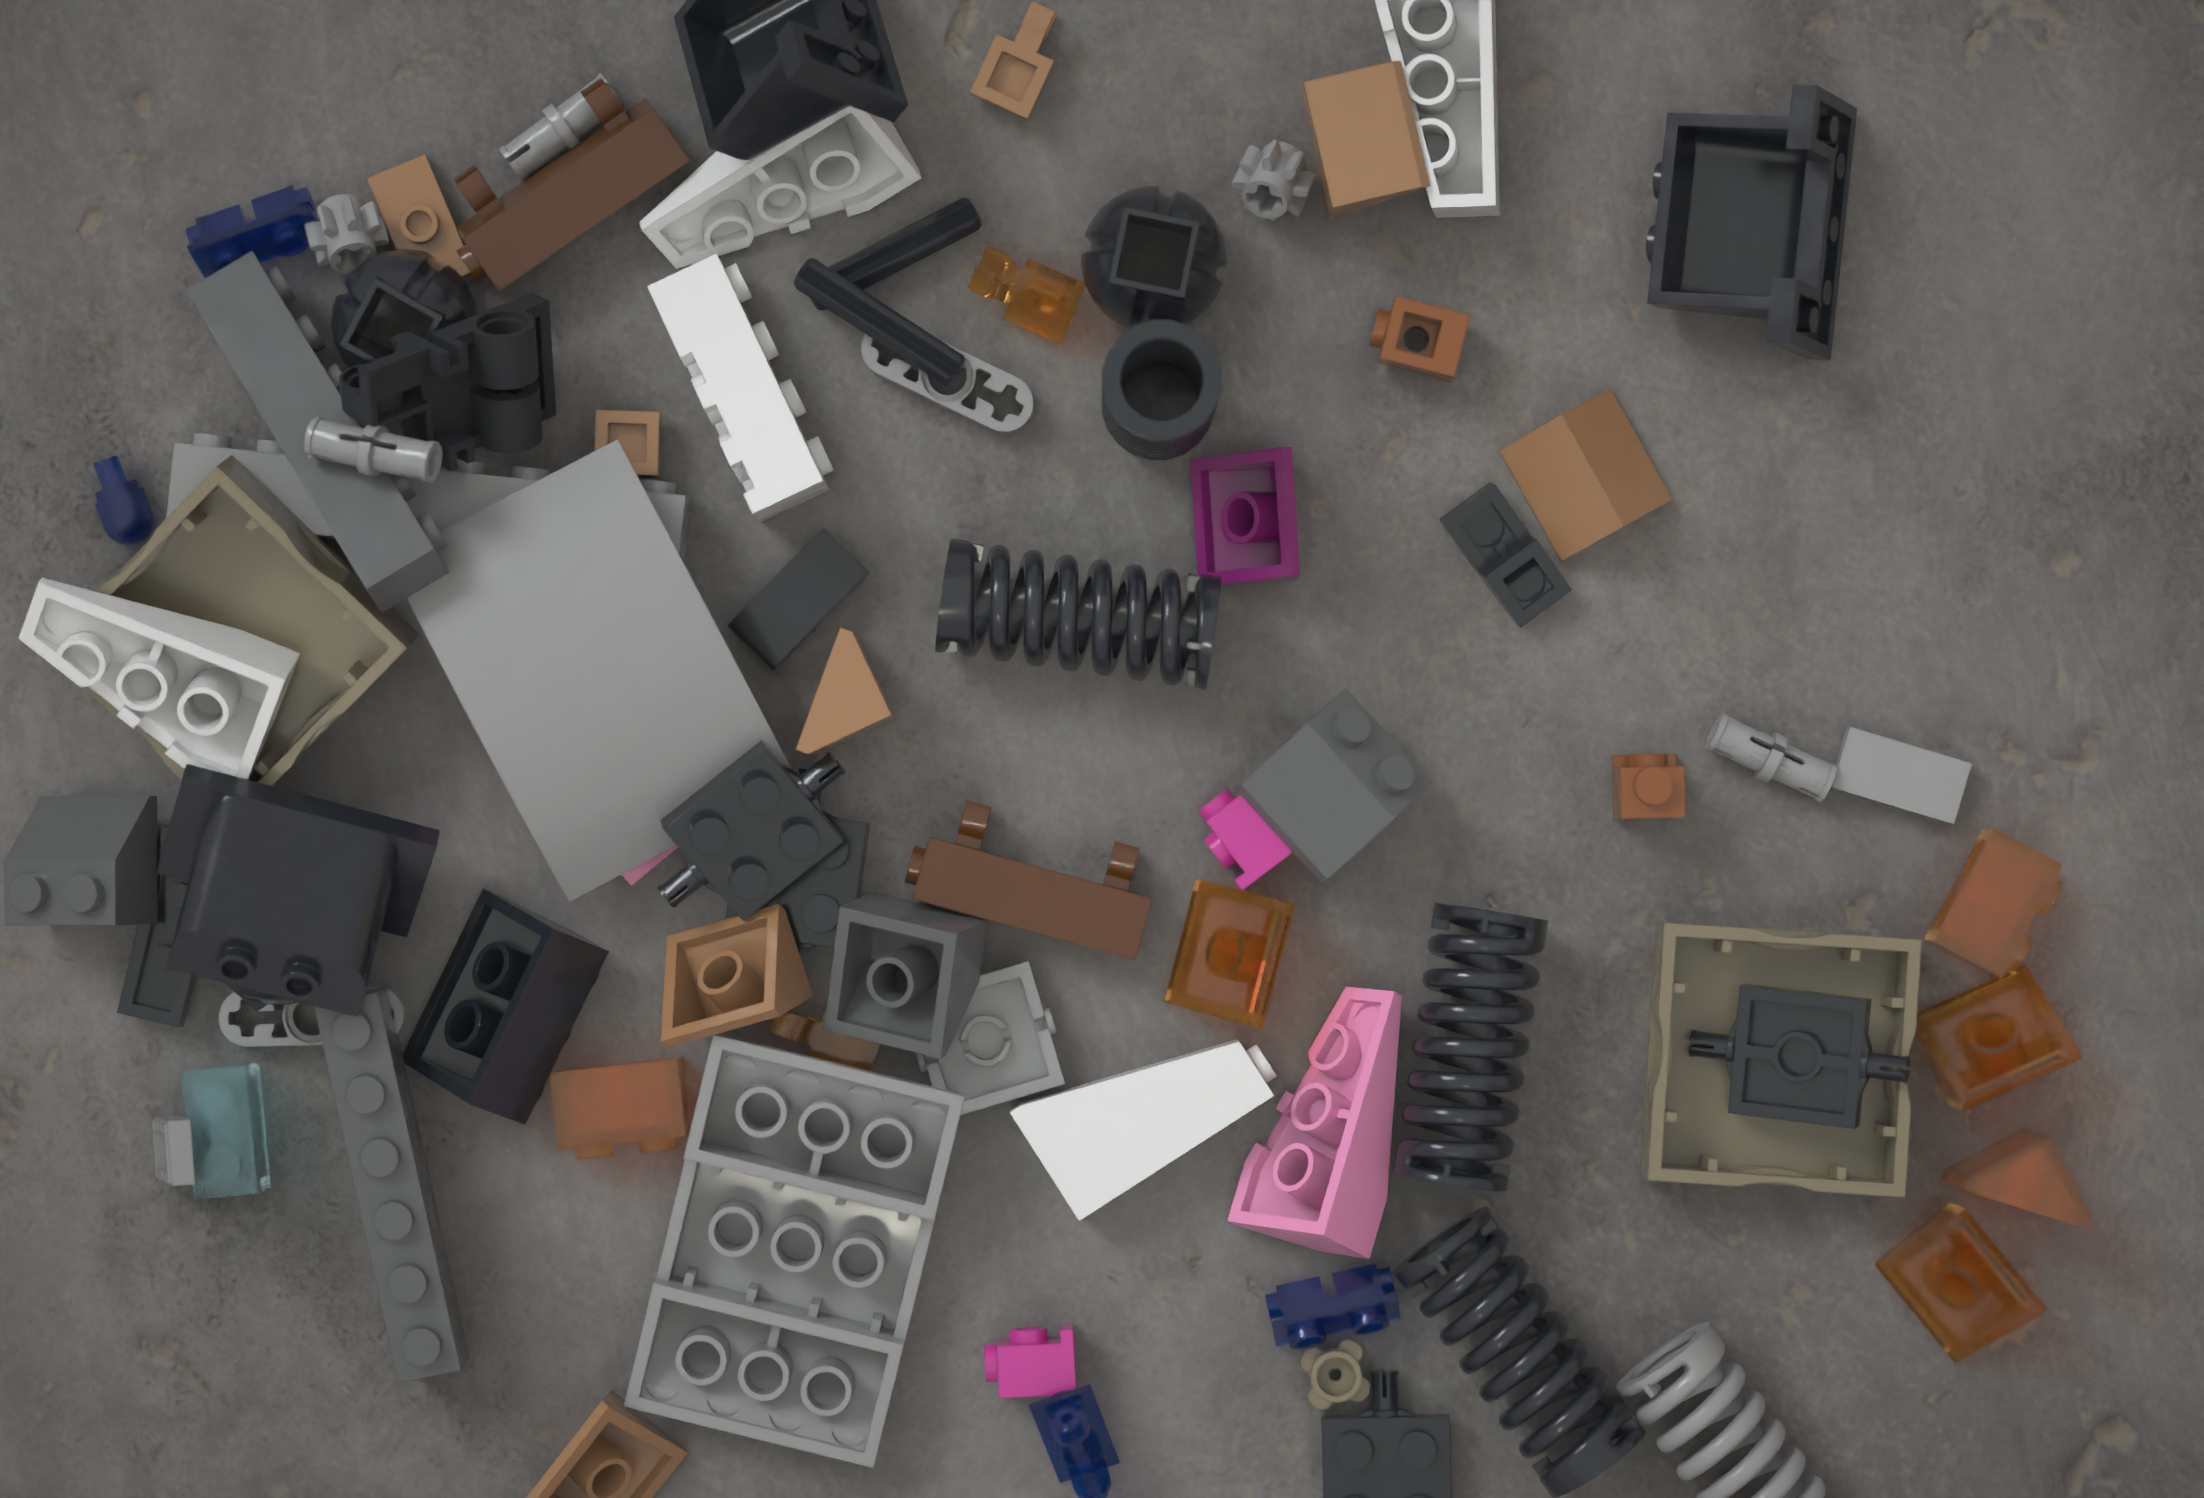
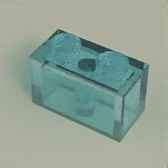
(227, 1130)

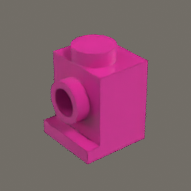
(1241, 838)
(1032, 1362)

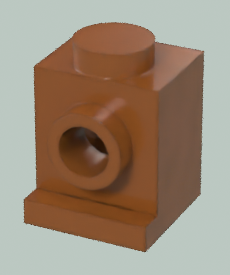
(1444, 334)
(1648, 786)

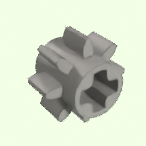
(1273, 180)
(345, 232)

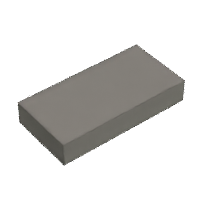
(1901, 775)
(173, 1150)

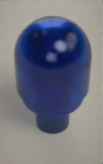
(122, 504)

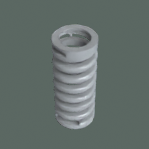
(1700, 1354)

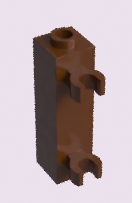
(568, 194)
(1028, 895)

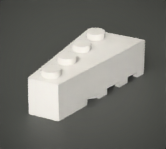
(1453, 94)
(740, 386)

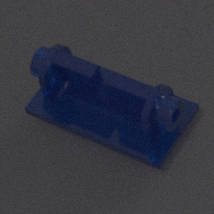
(275, 232)
(1312, 1317)
(1077, 1440)

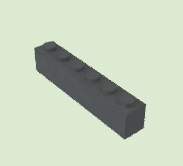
(289, 388)
(393, 1189)

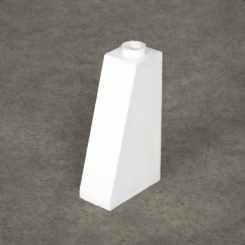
(1133, 1123)

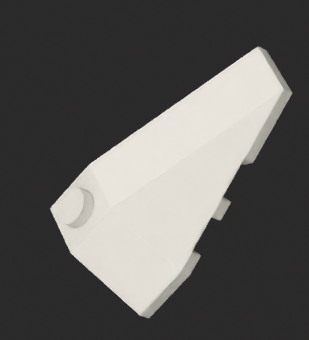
(831, 167)
(179, 678)

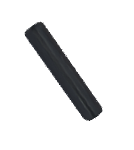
(908, 245)
(879, 321)

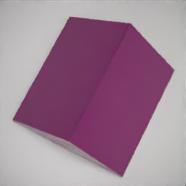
(1246, 516)

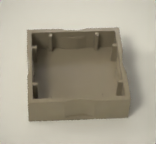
(256, 567)
(1687, 1098)

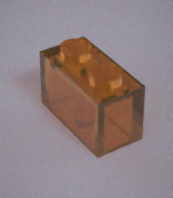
(1995, 903)
(620, 1105)

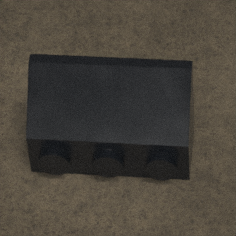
(504, 1007)

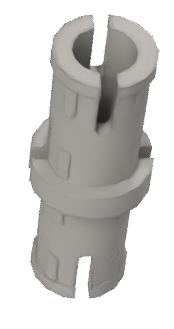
(553, 133)
(373, 450)
(1771, 757)

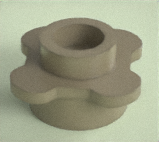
(1325, 1390)

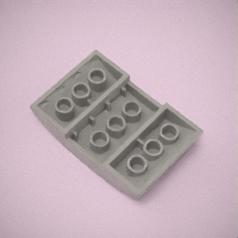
(588, 665)
(794, 1250)

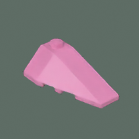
(1329, 1154)

